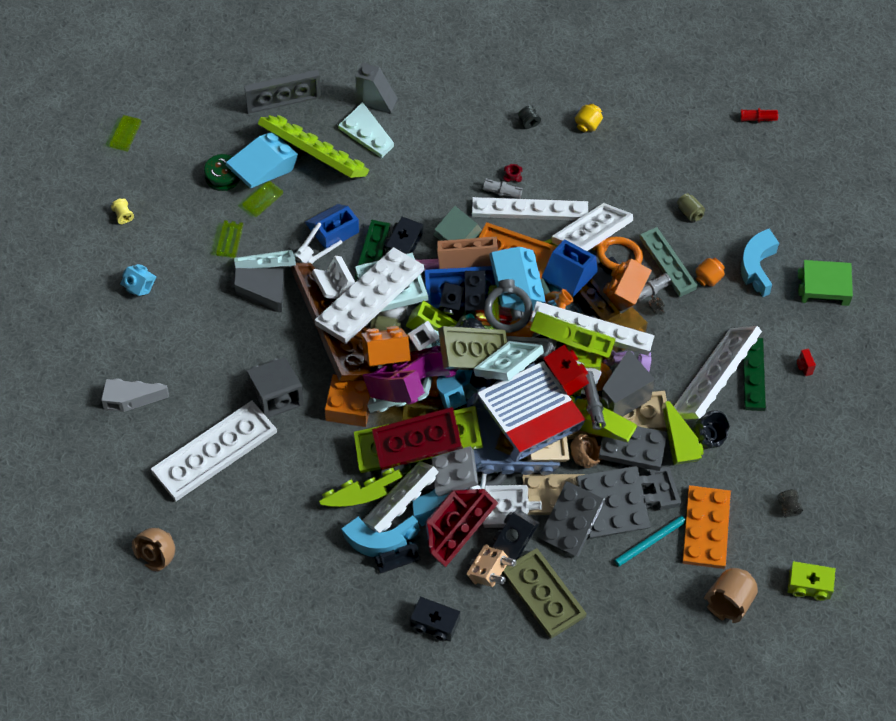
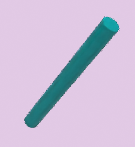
(649, 541)

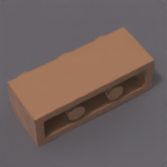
(466, 252)

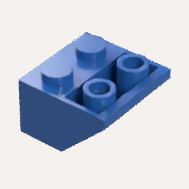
(336, 225)
(570, 267)

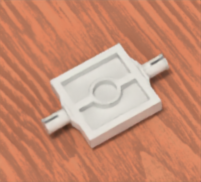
(509, 500)

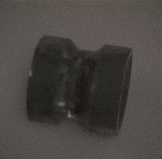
(789, 503)

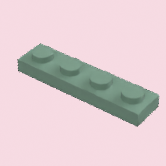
(668, 261)

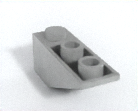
(127, 395)

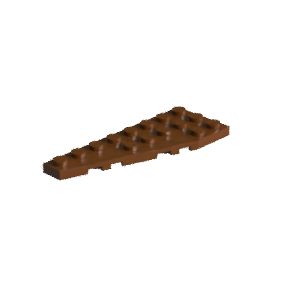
(346, 358)

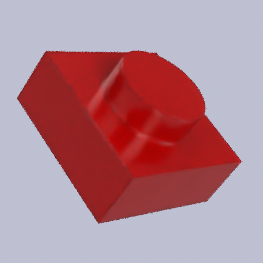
(806, 362)

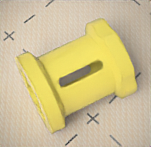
(122, 211)

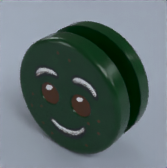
(218, 175)

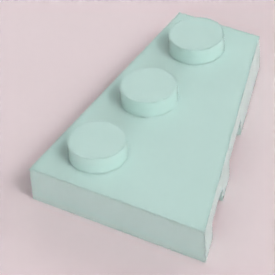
(266, 260)

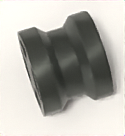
(529, 117)

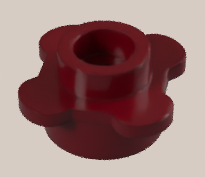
(513, 168)

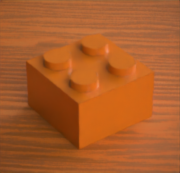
(626, 284)
(385, 346)
(347, 402)

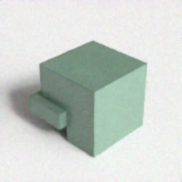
(457, 226)

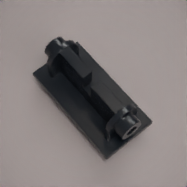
(391, 560)

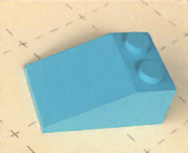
(263, 160)

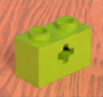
(821, 577)

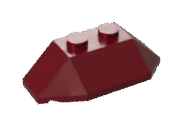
(457, 521)

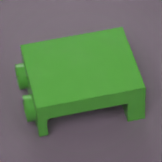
(826, 281)

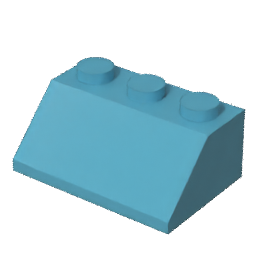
(520, 266)

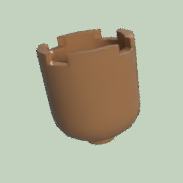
(732, 594)

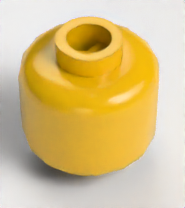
(588, 118)

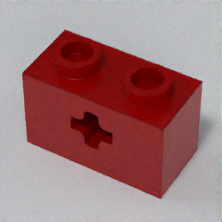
(566, 370)

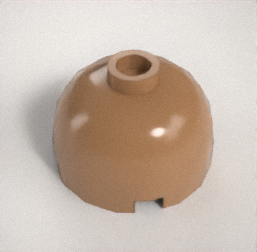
(154, 545)

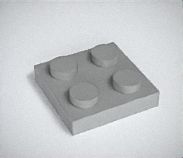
(455, 471)

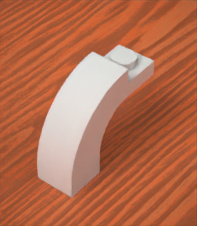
(422, 337)

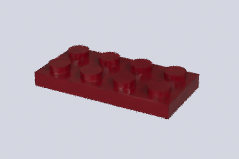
(417, 438)

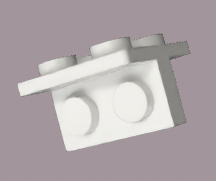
(334, 280)

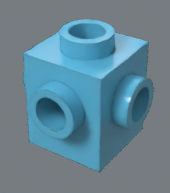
(137, 280)

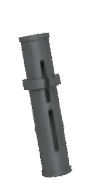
(594, 406)

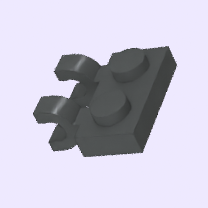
(664, 489)

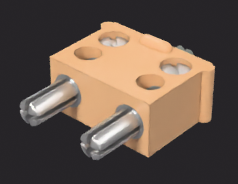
(489, 566)

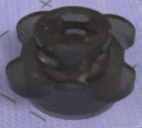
(656, 305)

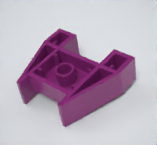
(401, 380)

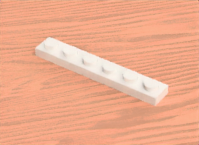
(528, 208)
(625, 337)

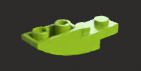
(572, 334)
(354, 494)

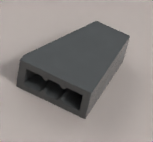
(374, 89)
(260, 286)

